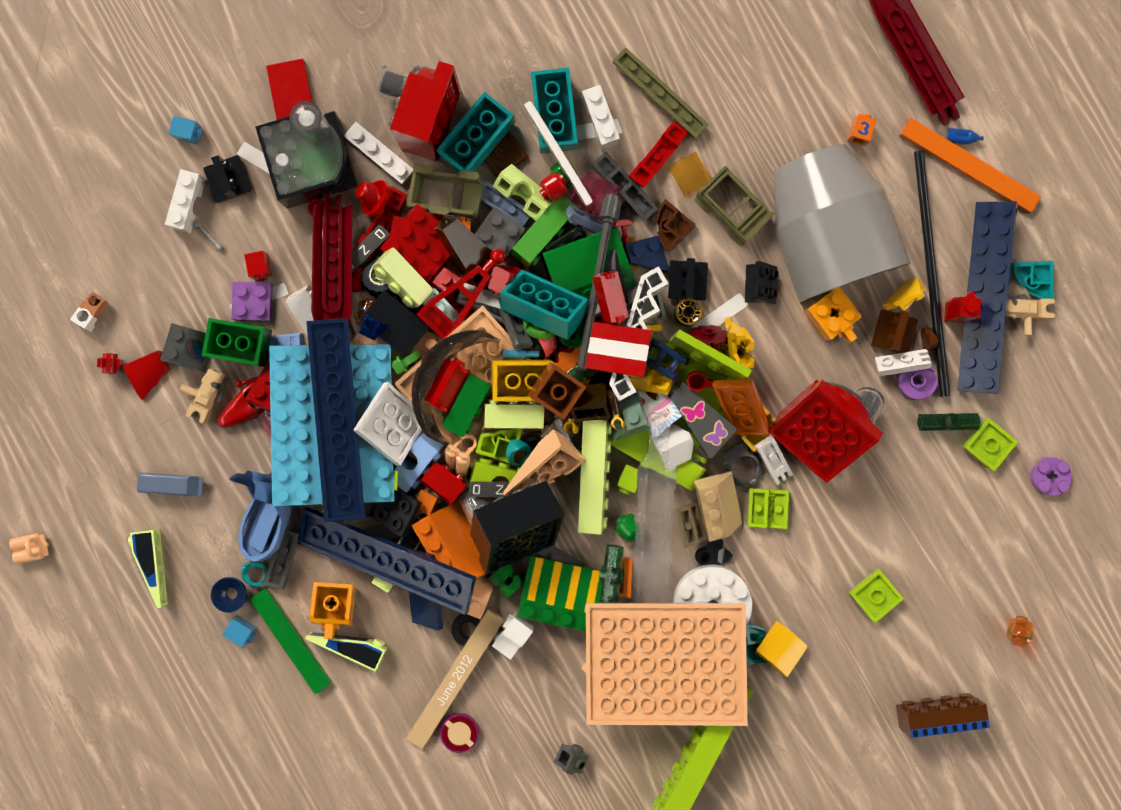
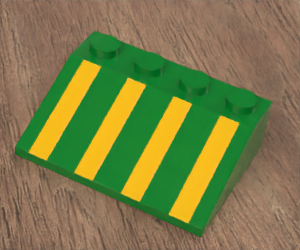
(559, 592)

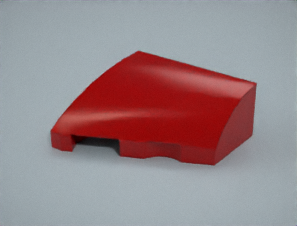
(146, 372)

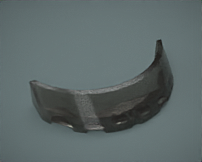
(429, 369)

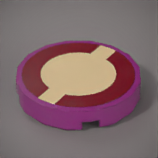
(459, 732)

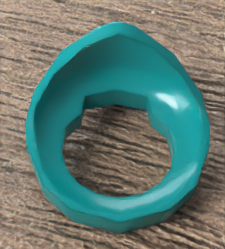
(513, 447)
(244, 570)

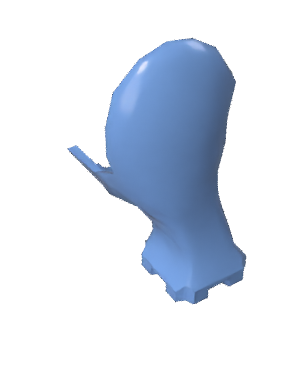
(262, 523)

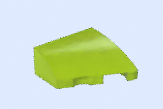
(494, 444)

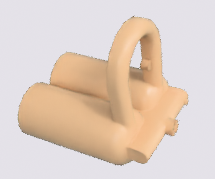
(460, 460)
(28, 548)

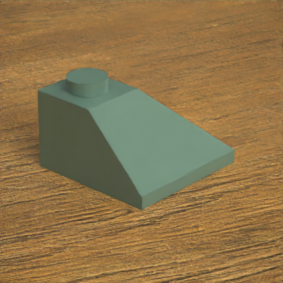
(633, 416)

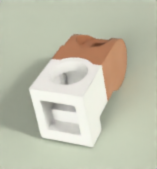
(89, 311)

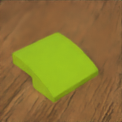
(768, 508)

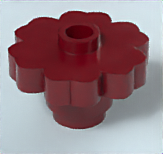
(711, 336)

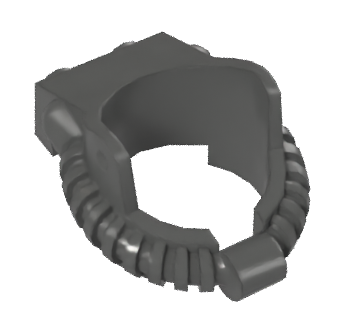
(737, 451)

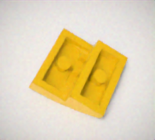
(781, 649)

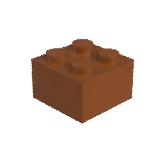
(556, 390)

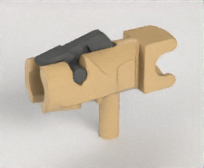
(1022, 307)
(205, 396)

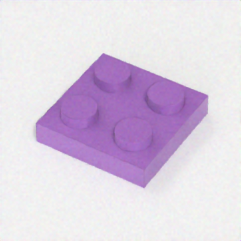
(251, 301)

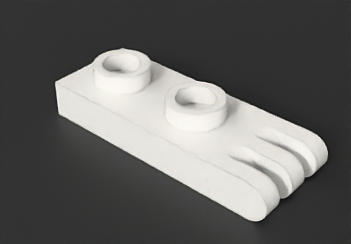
(903, 362)
(773, 459)

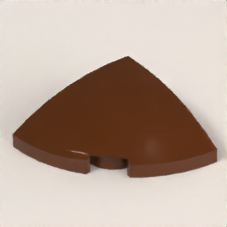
(672, 225)

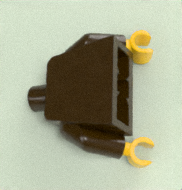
(594, 404)

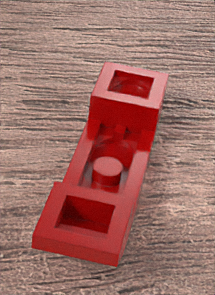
(658, 155)
(393, 207)

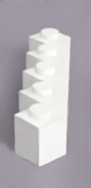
(643, 309)

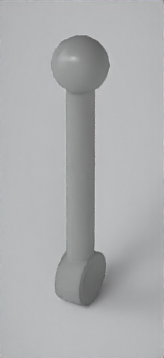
(219, 247)

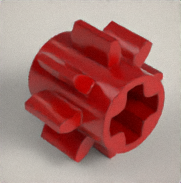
(109, 363)

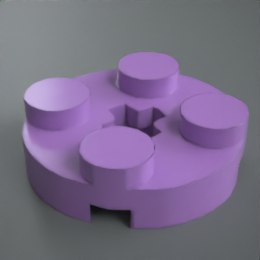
(919, 391)
(1062, 479)

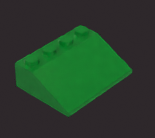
(575, 263)

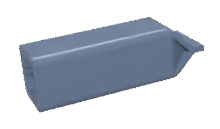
(170, 484)

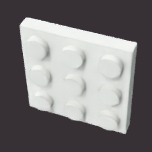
(389, 424)

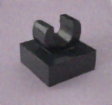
(531, 439)

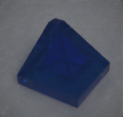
(372, 328)

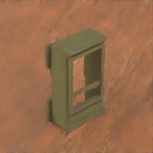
(471, 195)
(750, 224)

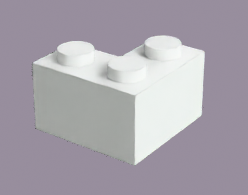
(513, 635)

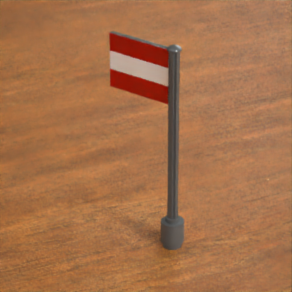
(605, 345)

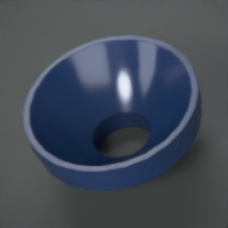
(220, 598)

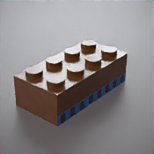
(942, 715)

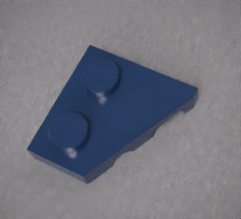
(647, 254)

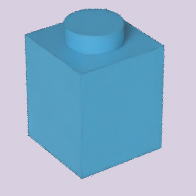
(185, 130)
(240, 631)

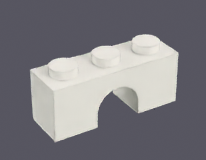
(601, 117)
(180, 212)

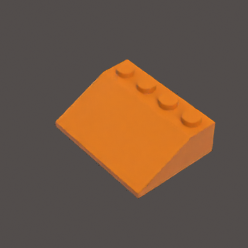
(449, 539)

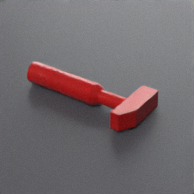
(623, 223)

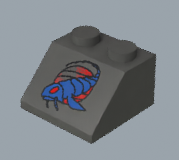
(185, 348)

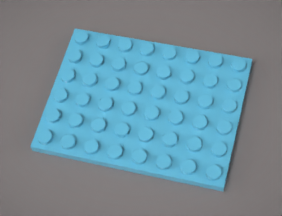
(294, 428)

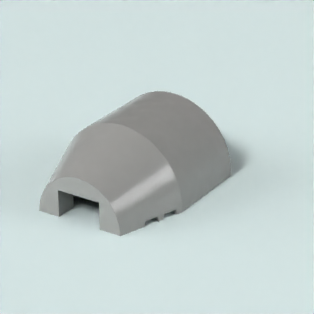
(833, 222)

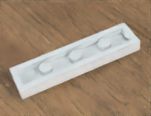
(379, 153)

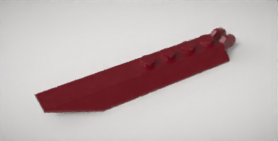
(919, 57)
(331, 261)

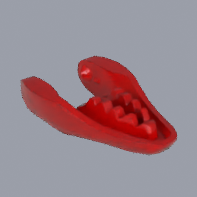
(239, 410)

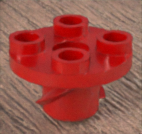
(373, 197)

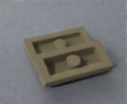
(690, 524)

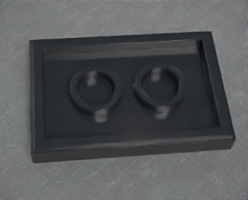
(403, 326)

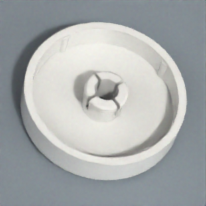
(713, 583)

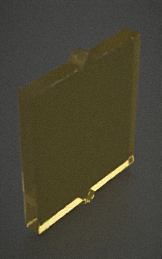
(689, 173)

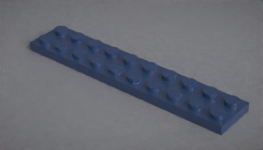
(990, 281)
(335, 419)
(387, 561)

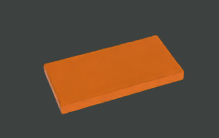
(742, 406)

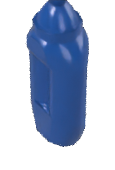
(962, 136)

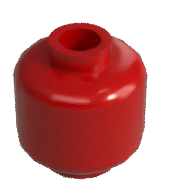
(553, 187)

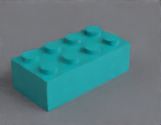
(555, 105)
(476, 134)
(544, 304)

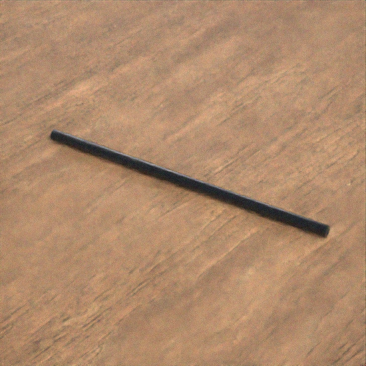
(931, 272)

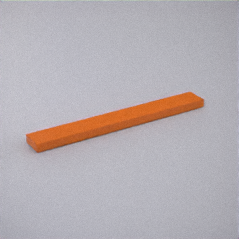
(969, 165)

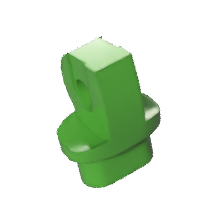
(402, 363)

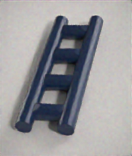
(665, 350)

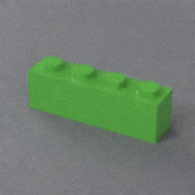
(542, 233)

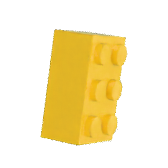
(515, 378)

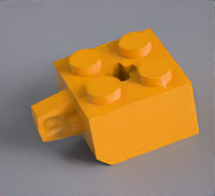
(840, 323)
(323, 614)

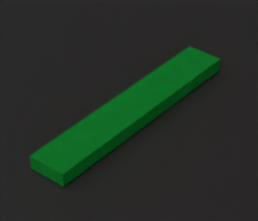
(290, 640)

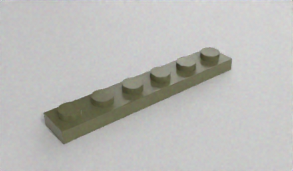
(660, 93)

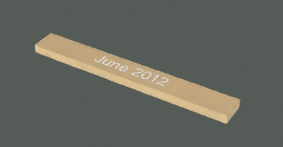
(455, 678)

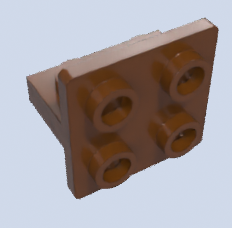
(894, 331)

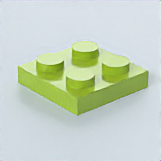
(990, 444)
(876, 595)

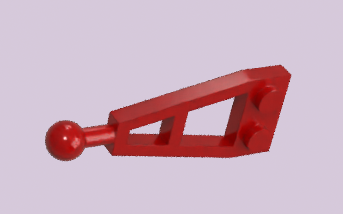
(437, 319)

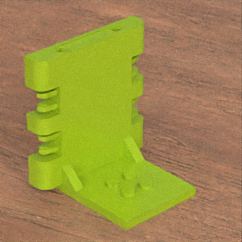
(713, 366)

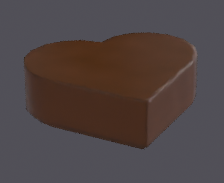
(929, 339)

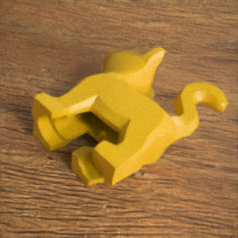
(739, 344)

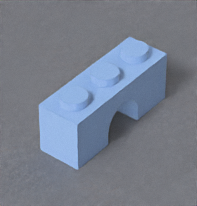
(426, 451)

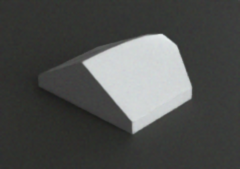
(680, 445)

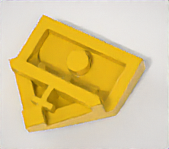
(906, 294)

